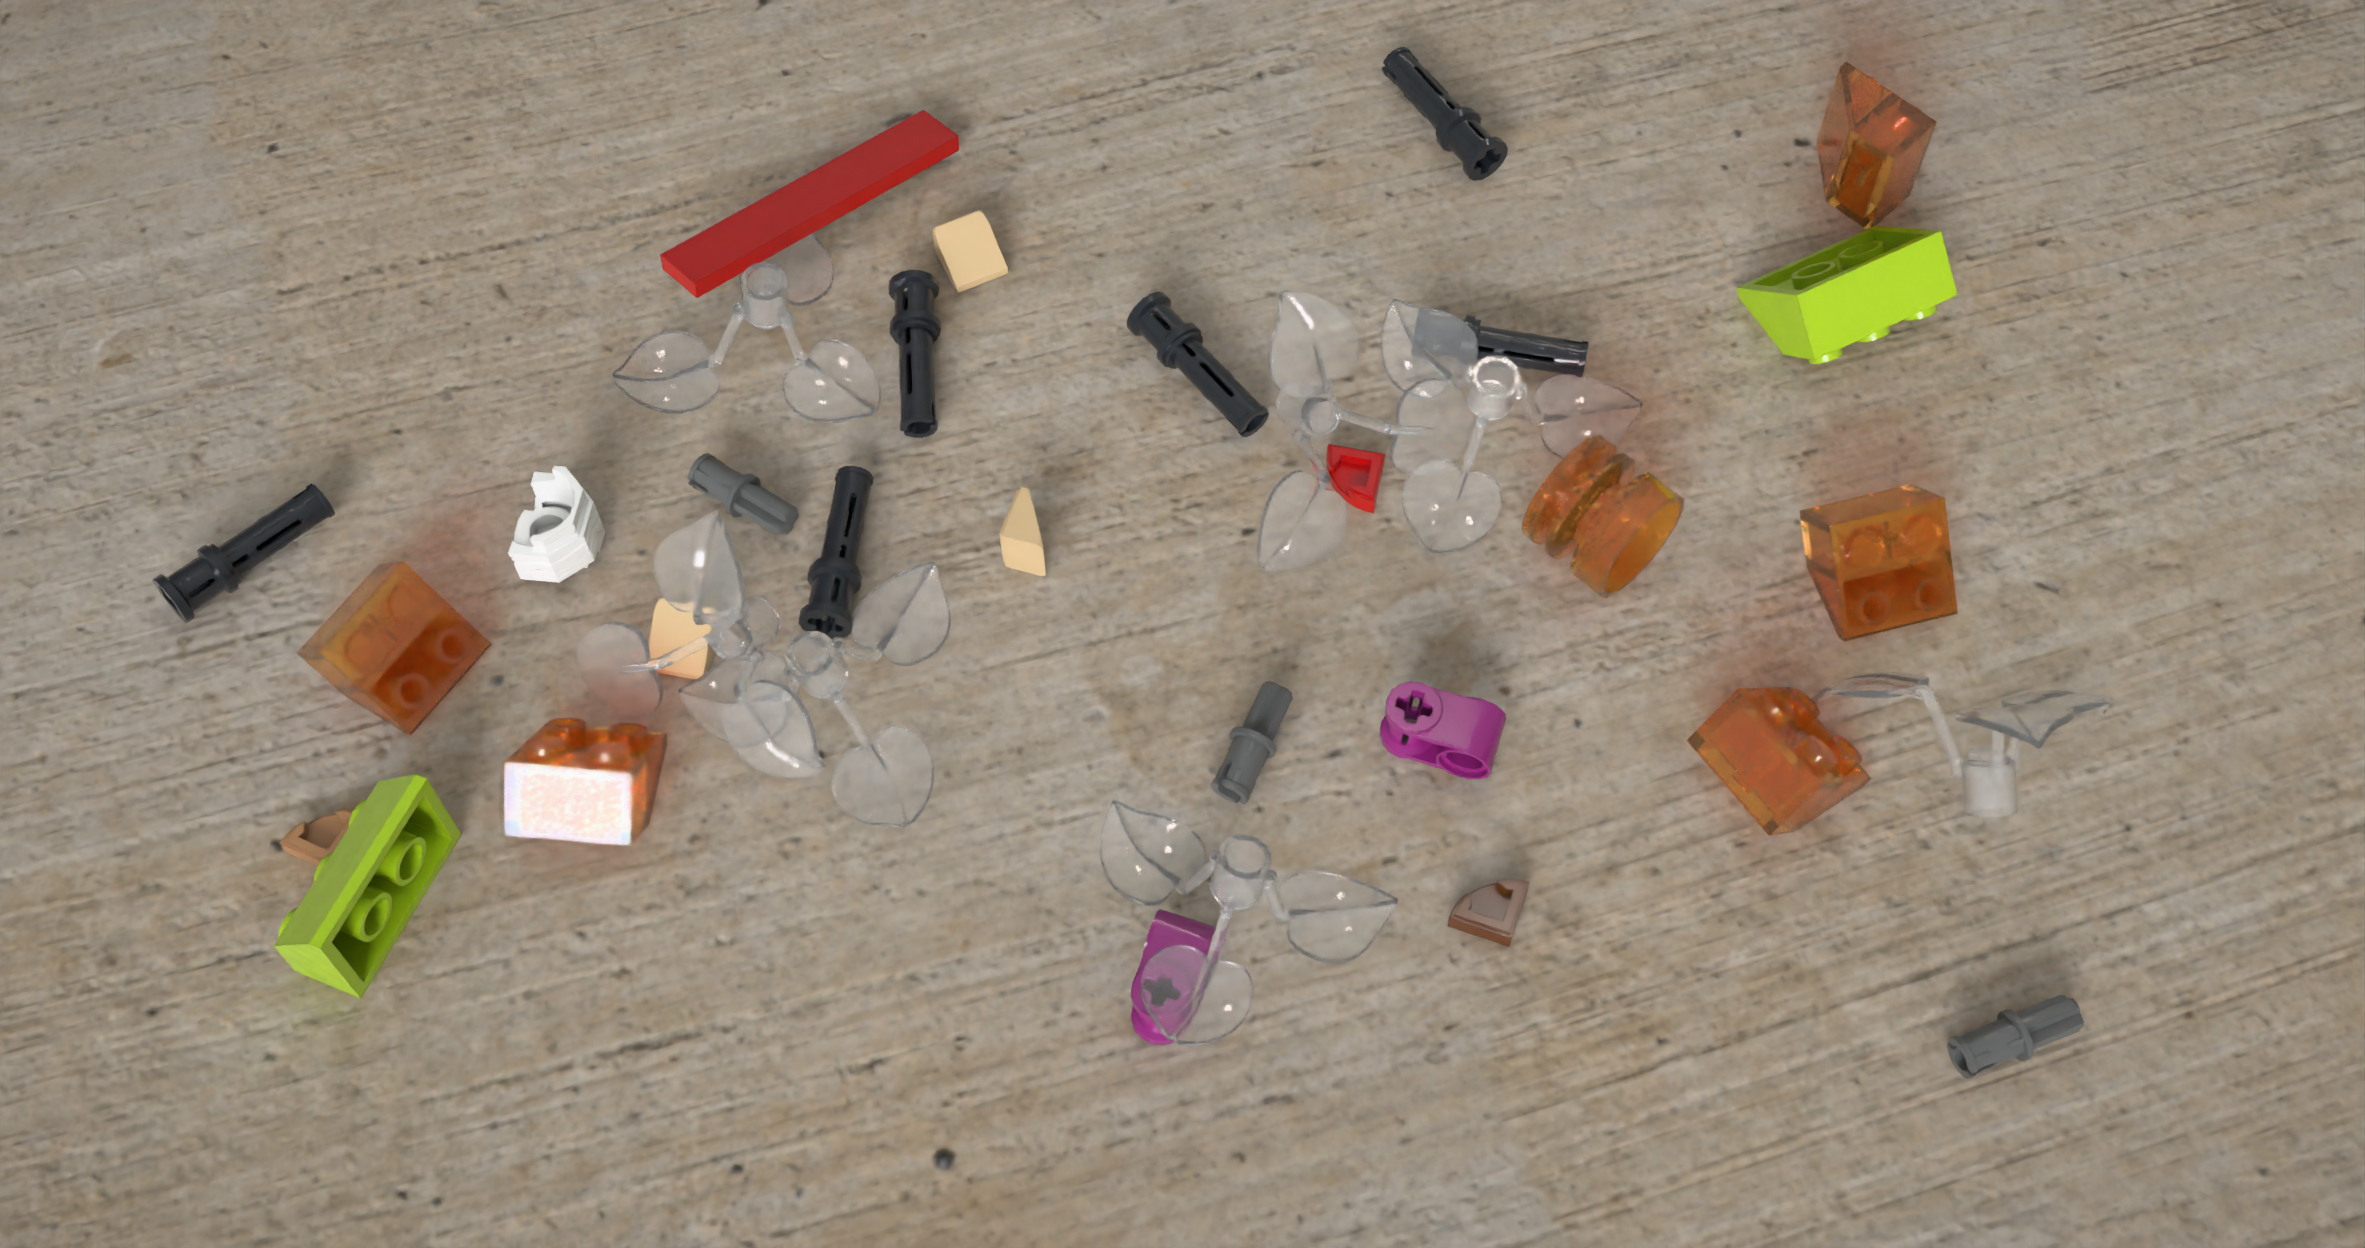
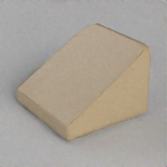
(969, 251)
(1021, 536)
(672, 630)

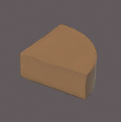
(318, 838)

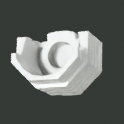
(560, 532)

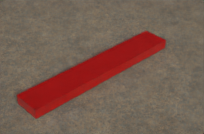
(808, 203)

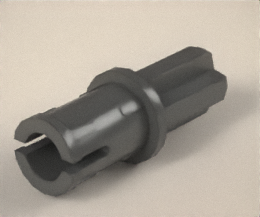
(742, 495)
(1252, 744)
(2014, 1035)

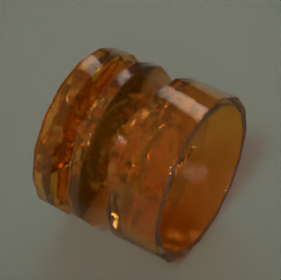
(1602, 515)

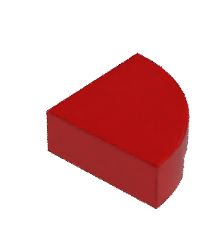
(1355, 475)

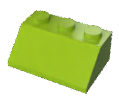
(1851, 291)
(369, 885)

